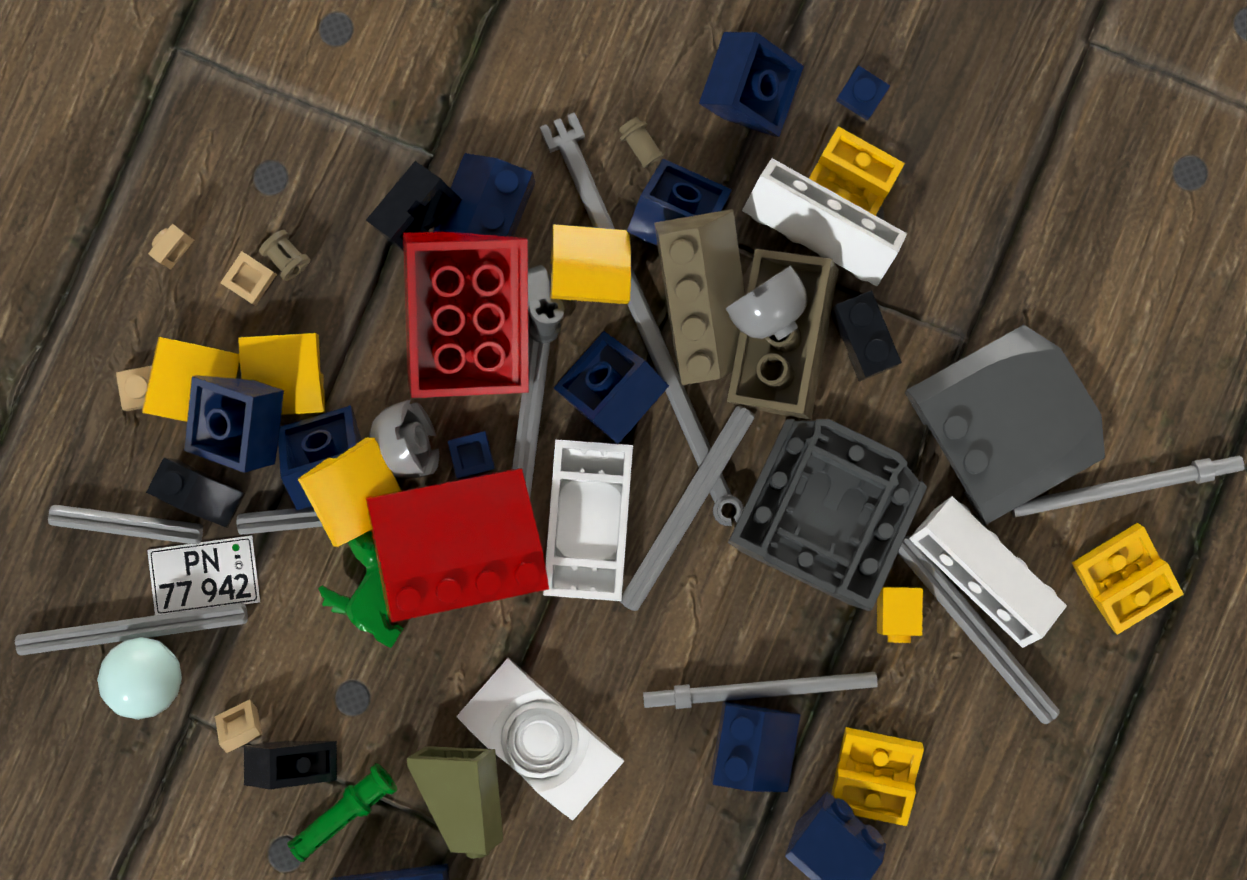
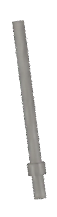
(1199, 471)
(684, 696)

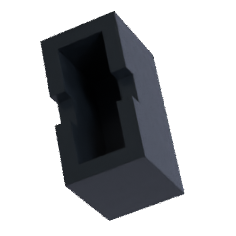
(413, 205)
(865, 336)

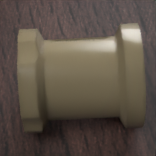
(284, 255)

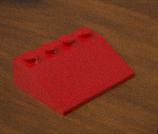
(466, 314)
(456, 544)

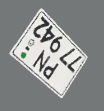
(203, 575)

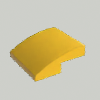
(856, 170)
(590, 264)
(288, 364)
(173, 371)
(340, 489)
(1127, 578)
(877, 775)

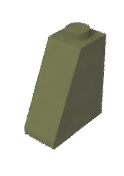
(461, 796)

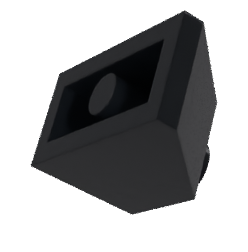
(195, 492)
(289, 763)

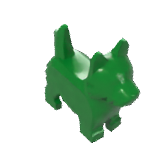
(367, 604)

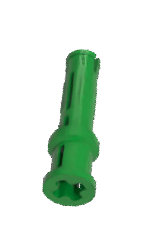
(355, 802)

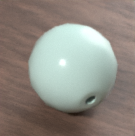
(139, 678)

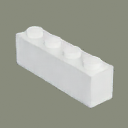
(824, 222)
(988, 572)

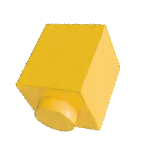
(900, 613)

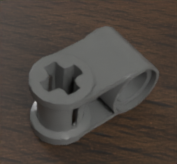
(543, 312)

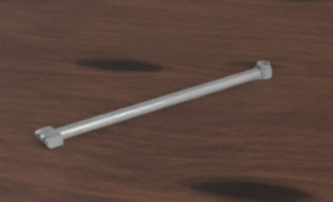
(640, 310)

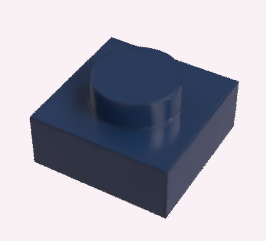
(863, 93)
(471, 455)

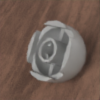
(771, 307)
(404, 440)

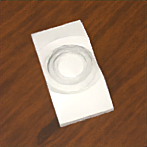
(588, 520)
(540, 739)

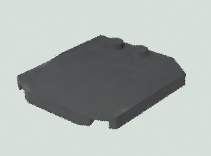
(1011, 421)
(830, 510)

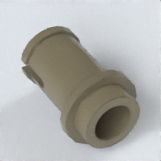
(640, 141)

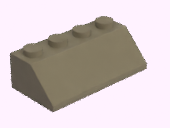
(699, 282)
(785, 373)

